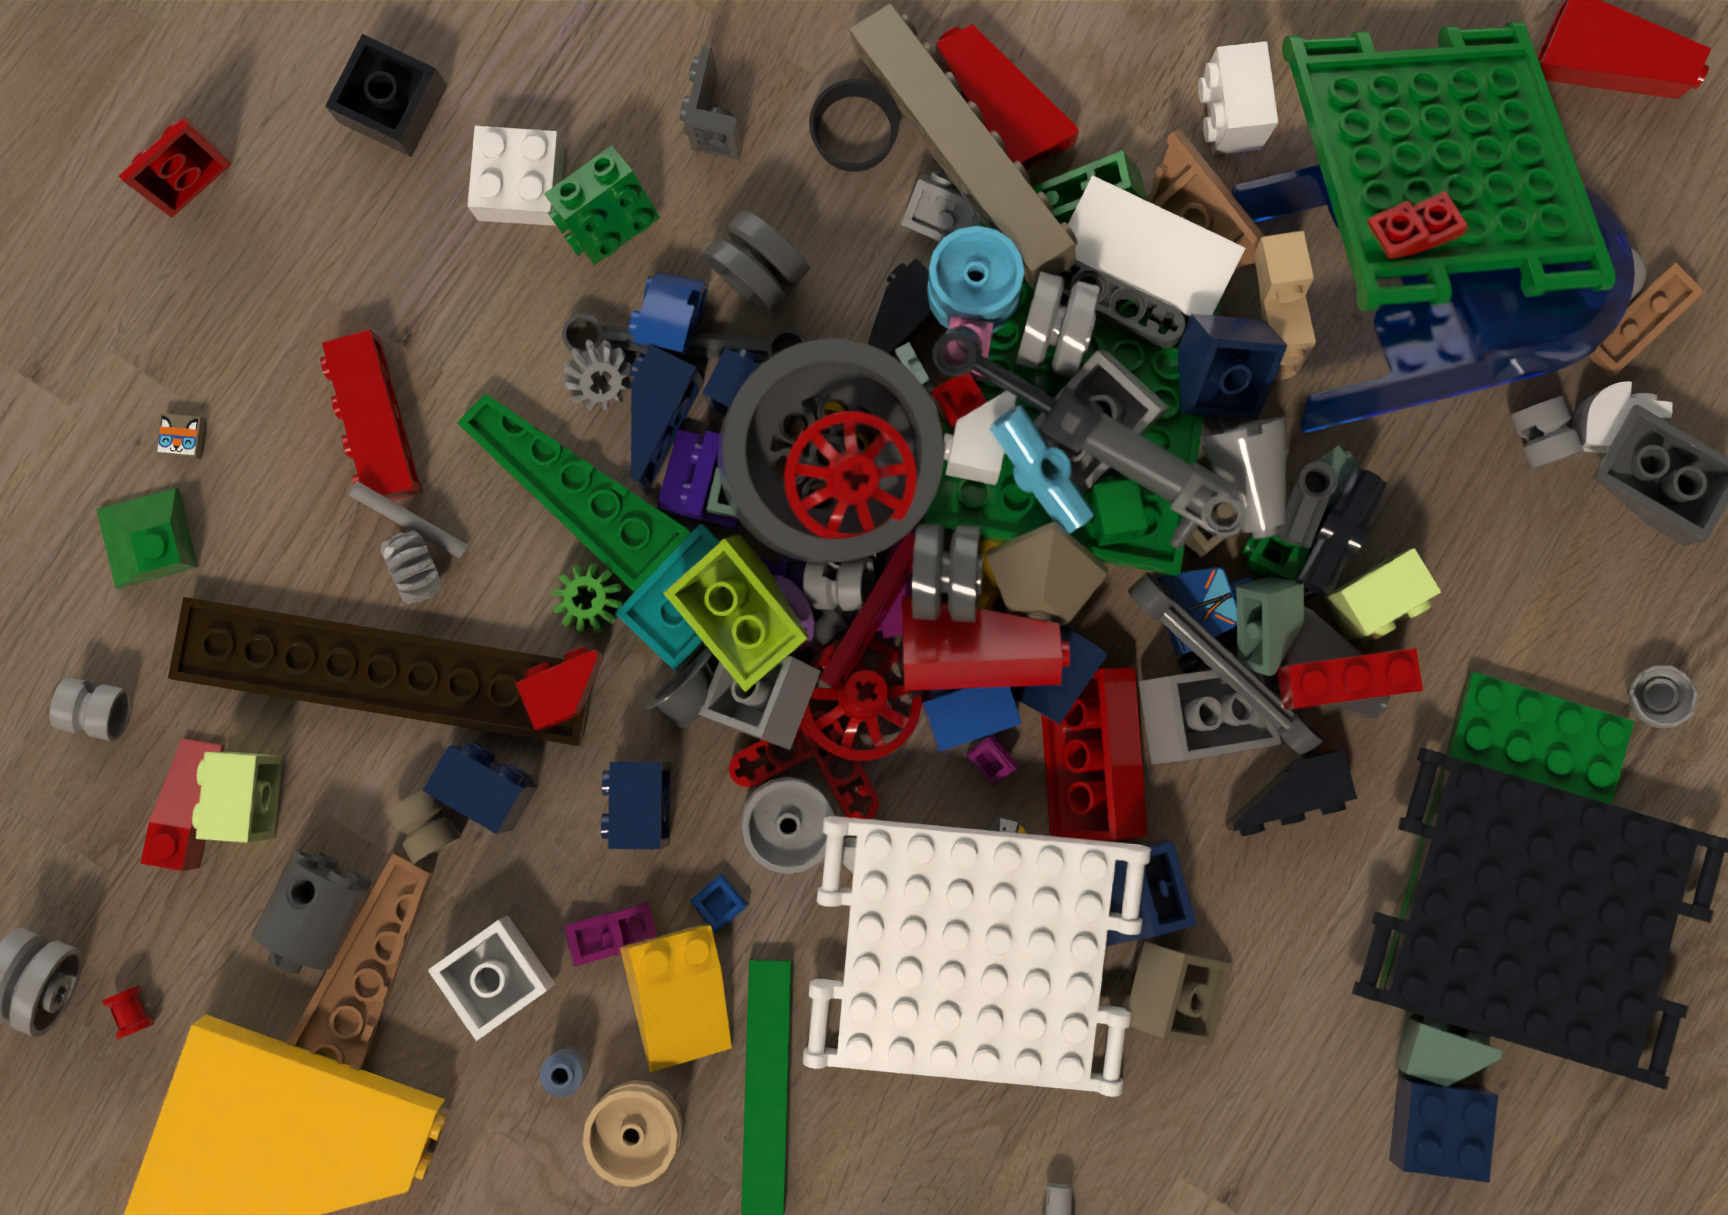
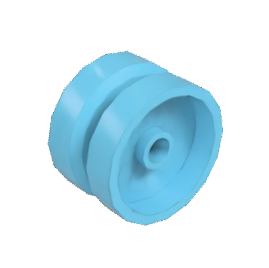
(975, 277)

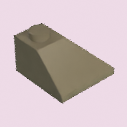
(1045, 574)

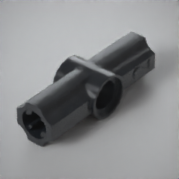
(1341, 531)

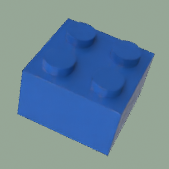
(969, 714)

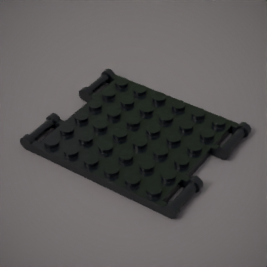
(1541, 917)

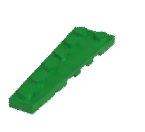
(600, 512)

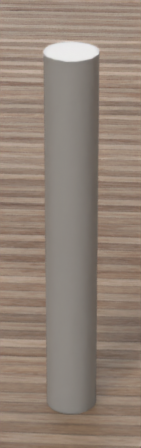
(407, 519)

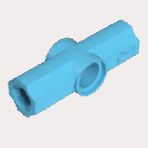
(1041, 469)

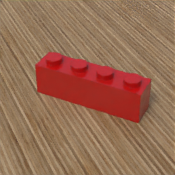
(370, 415)

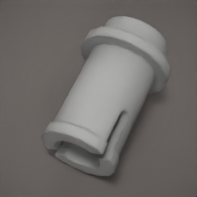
(1058, 1199)

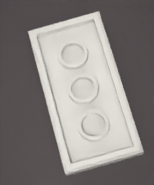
(1152, 249)

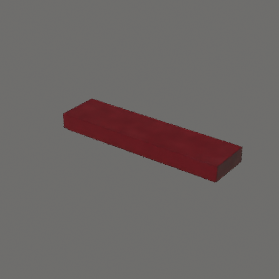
(871, 615)

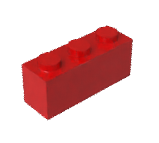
(1350, 678)

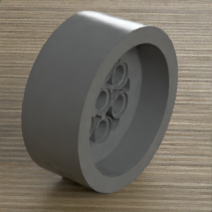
(800, 385)

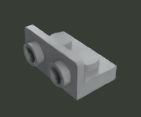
(938, 207)

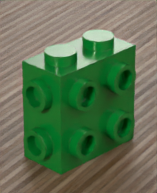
(601, 206)

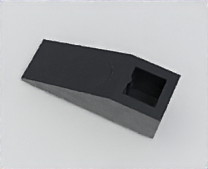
(1302, 786)

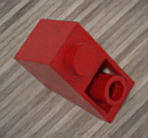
(559, 691)

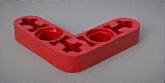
(807, 748)

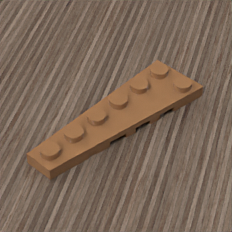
(357, 986)

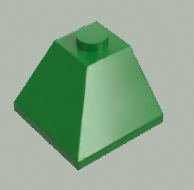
(147, 538)

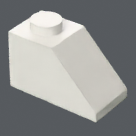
(973, 449)

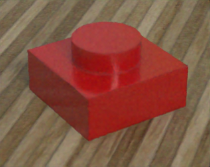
(957, 398)

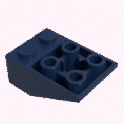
(1164, 895)

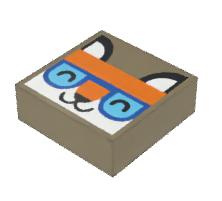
(180, 436)

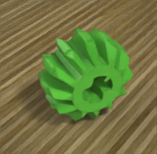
(574, 593)

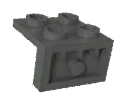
(708, 127)

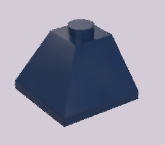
(1057, 700)

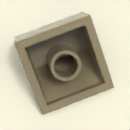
(1177, 994)

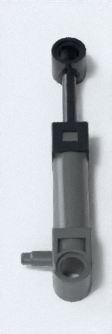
(1083, 426)

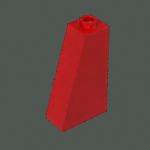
(1619, 51)
(1006, 98)
(982, 653)

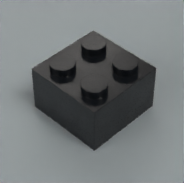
(386, 95)

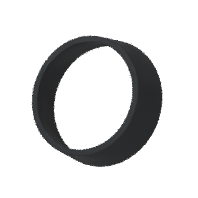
(846, 89)

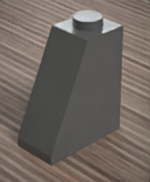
(1319, 643)

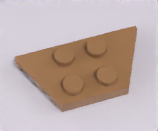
(1194, 192)

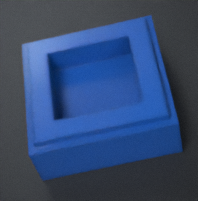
(719, 903)

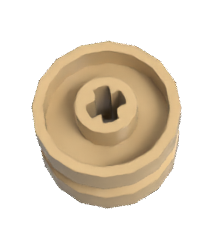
(623, 1157)

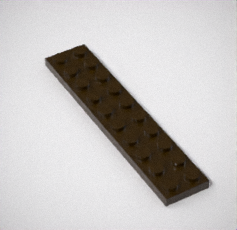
(360, 669)

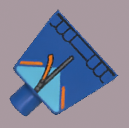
(1207, 598)

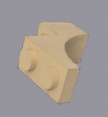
(1283, 281)

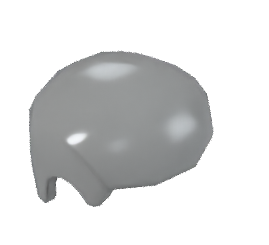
(1663, 696)

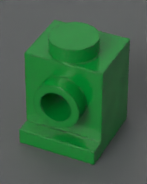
(1289, 557)

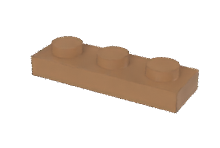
(1647, 318)

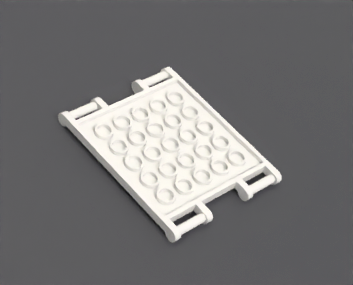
(975, 954)

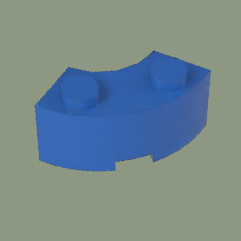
(669, 313)

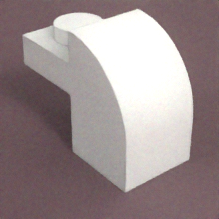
(1605, 411)

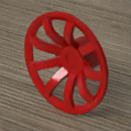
(850, 475)
(862, 700)

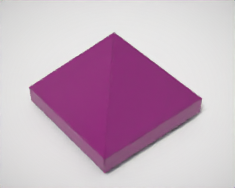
(992, 759)

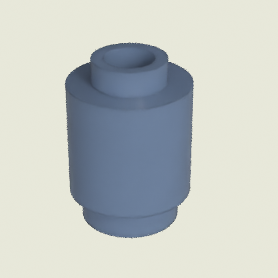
(573, 1062)

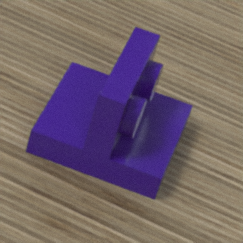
(690, 479)

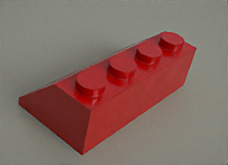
(1097, 762)

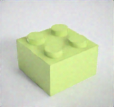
(1384, 593)
(237, 796)

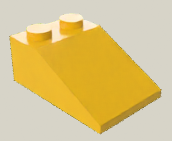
(678, 996)

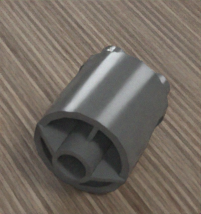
(310, 912)

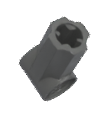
(1306, 508)

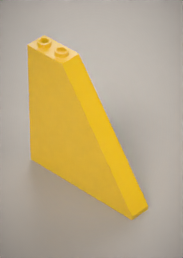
(279, 1131)

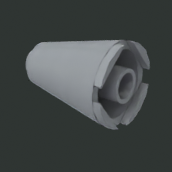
(1255, 462)

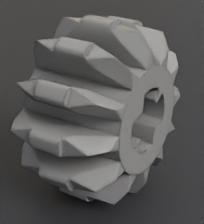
(597, 390)
(411, 567)

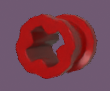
(128, 1012)

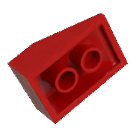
(175, 167)

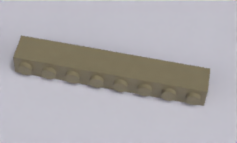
(961, 143)

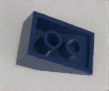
(660, 403)

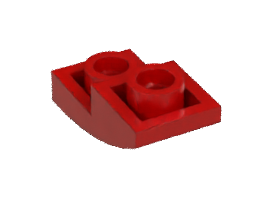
(1417, 227)

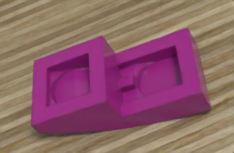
(605, 934)

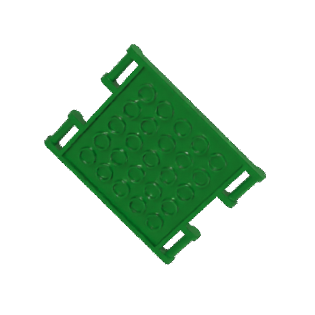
(1457, 124)

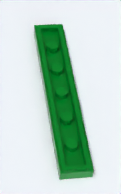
(766, 1087)

